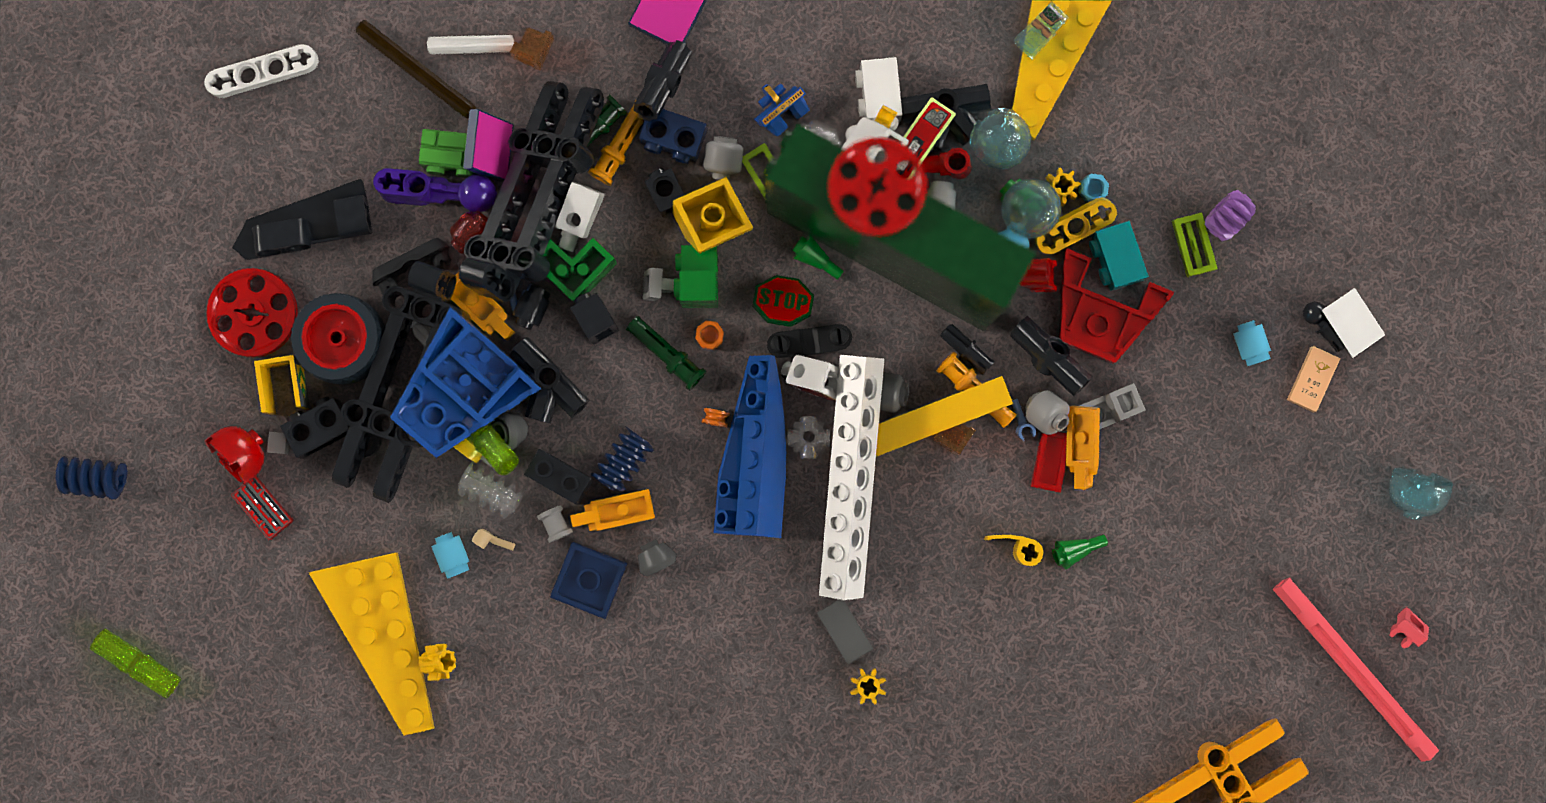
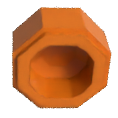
(709, 335)

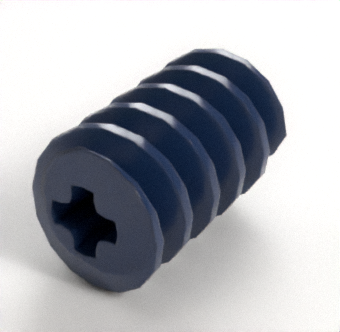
(623, 461)
(90, 481)

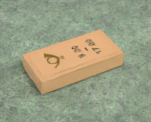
(1313, 379)

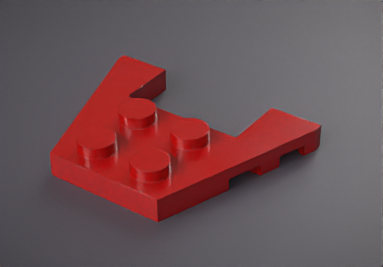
(1099, 323)

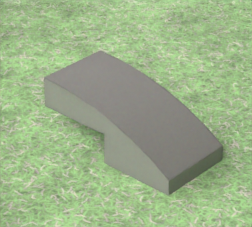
(1117, 405)

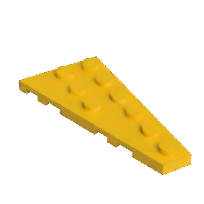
(1045, 76)
(377, 621)

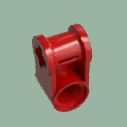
(1040, 276)

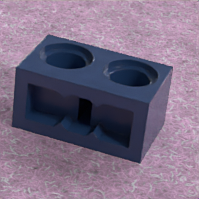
(677, 127)

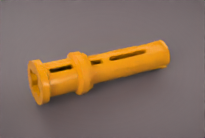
(613, 155)
(965, 379)

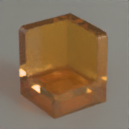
(533, 48)
(954, 438)

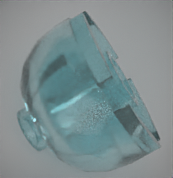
(1001, 139)
(1031, 208)
(1418, 493)

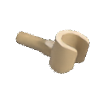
(483, 537)

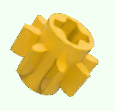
(1067, 180)
(437, 662)
(871, 694)

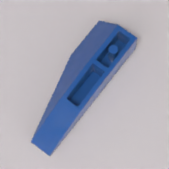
(754, 457)

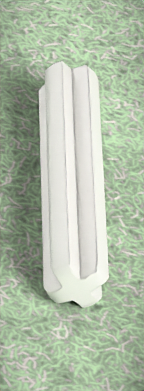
(470, 44)

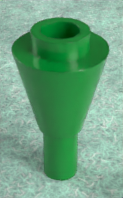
(811, 253)
(1071, 551)

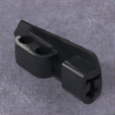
(314, 220)

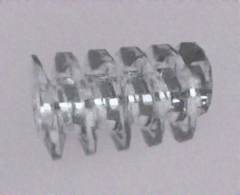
(490, 491)

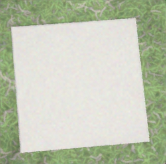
(1353, 322)

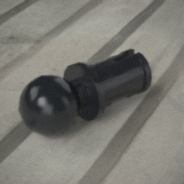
(1313, 314)

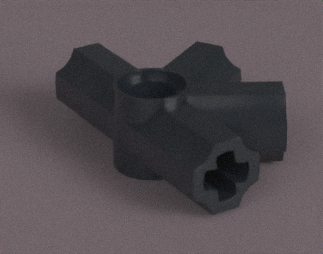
(964, 101)
(562, 391)

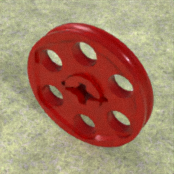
(883, 201)
(245, 299)

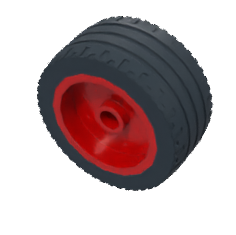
(317, 332)

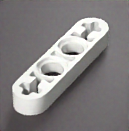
(261, 68)

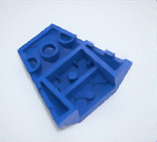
(459, 386)

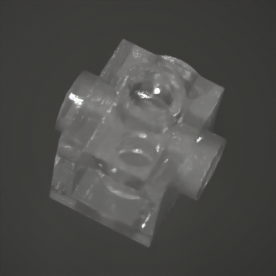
(806, 449)

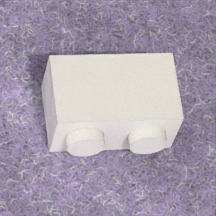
(879, 87)

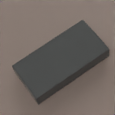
(844, 631)

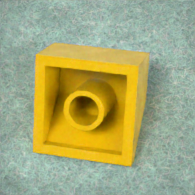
(711, 215)

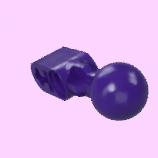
(474, 193)

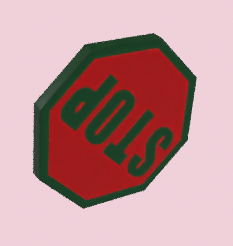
(783, 301)

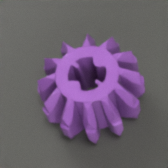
(1230, 215)

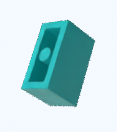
(1118, 256)

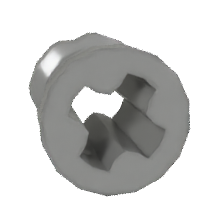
(555, 524)

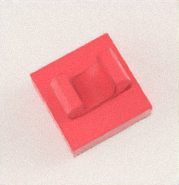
(1412, 627)

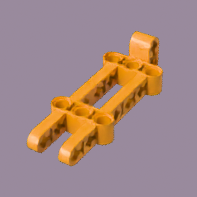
(1227, 765)

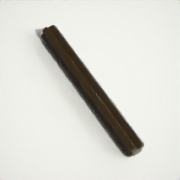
(414, 68)

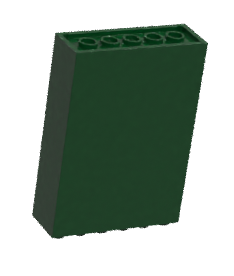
(935, 257)

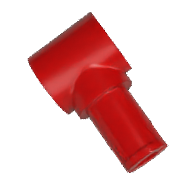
(942, 162)

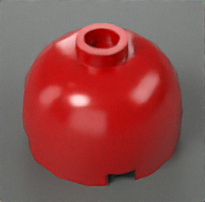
(238, 452)

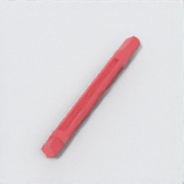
(1355, 670)

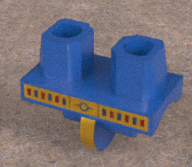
(791, 100)

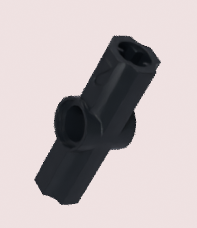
(662, 80)
(1050, 355)

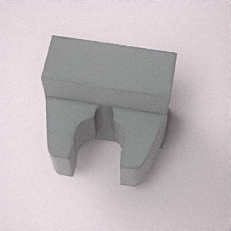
(655, 285)

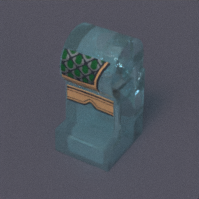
(1041, 30)

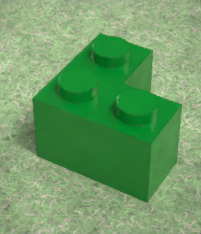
(582, 272)
(697, 278)

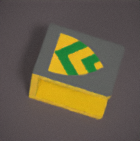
(264, 382)

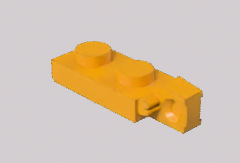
(482, 310)
(1083, 444)
(616, 511)

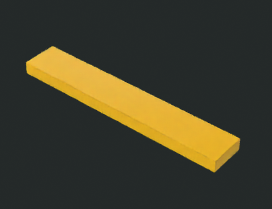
(942, 415)

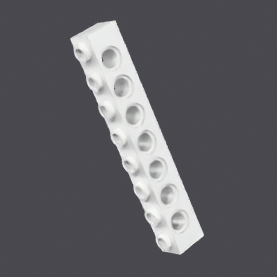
(851, 477)

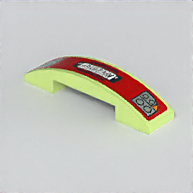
(925, 133)

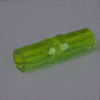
(494, 449)
(135, 663)

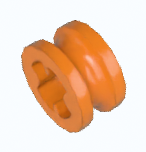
(715, 417)

